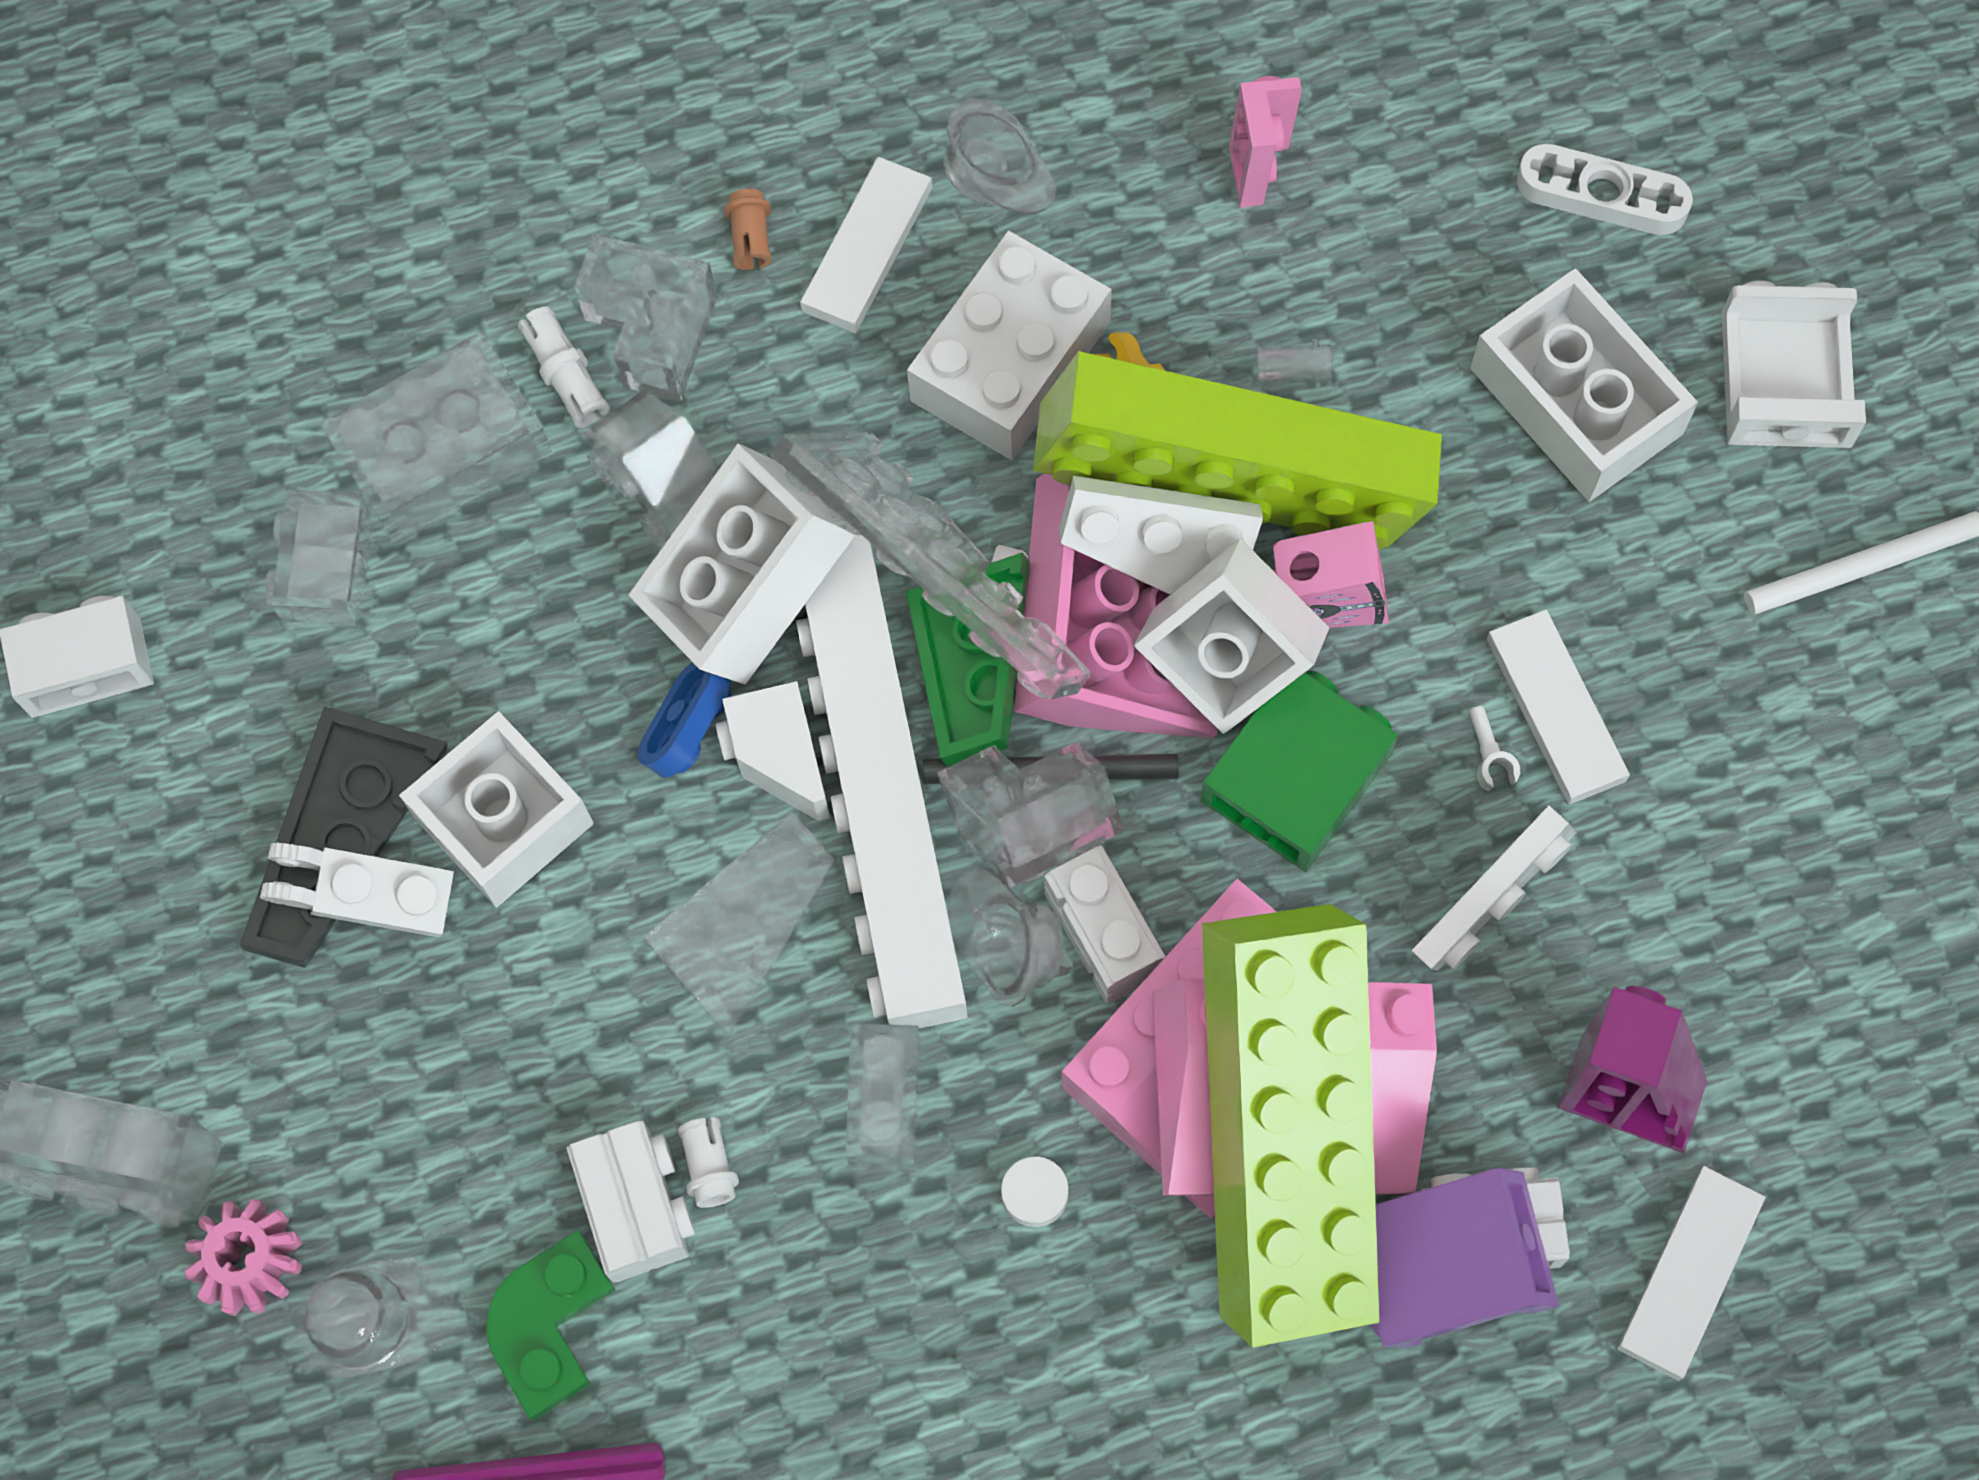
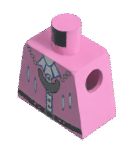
(1336, 574)

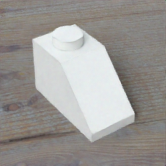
(774, 746)

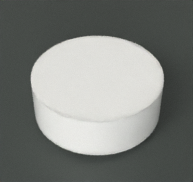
(1035, 1191)

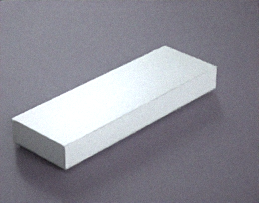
(866, 245)
(1557, 707)
(1691, 1273)

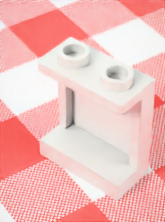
(1790, 366)

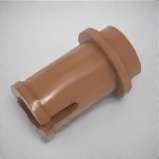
(748, 217)

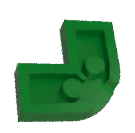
(527, 1317)

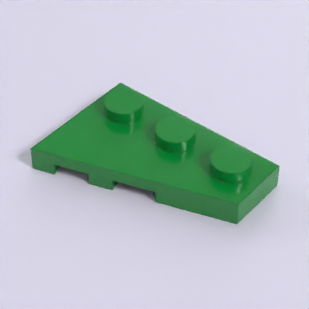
(964, 685)

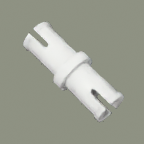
(563, 367)

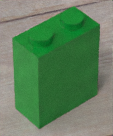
(1299, 768)

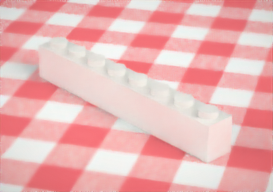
(880, 797)

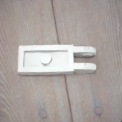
(364, 889)

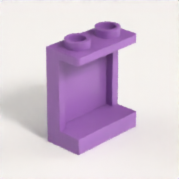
(1459, 1258)

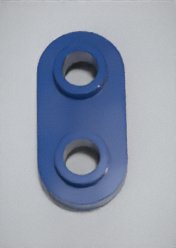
(682, 720)

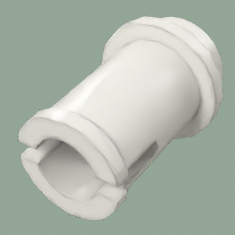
(707, 1163)

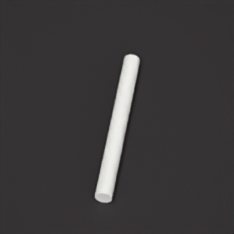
(1862, 563)

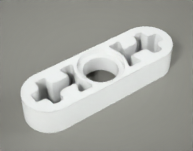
(1623, 175)

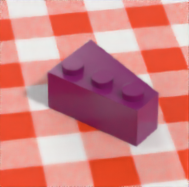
(1637, 1069)

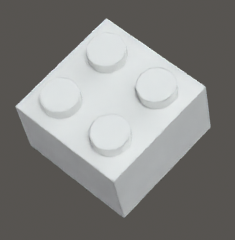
(1232, 636)
(497, 809)

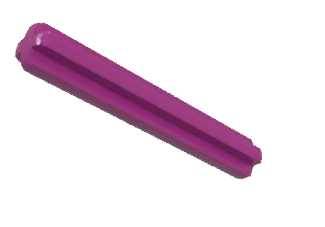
(610, 1463)

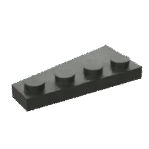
(341, 803)

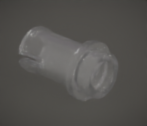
(1295, 364)

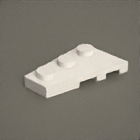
(1153, 531)
(1496, 891)

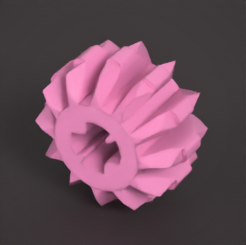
(263, 1267)

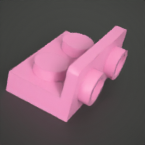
(1259, 129)

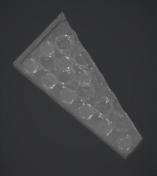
(925, 544)

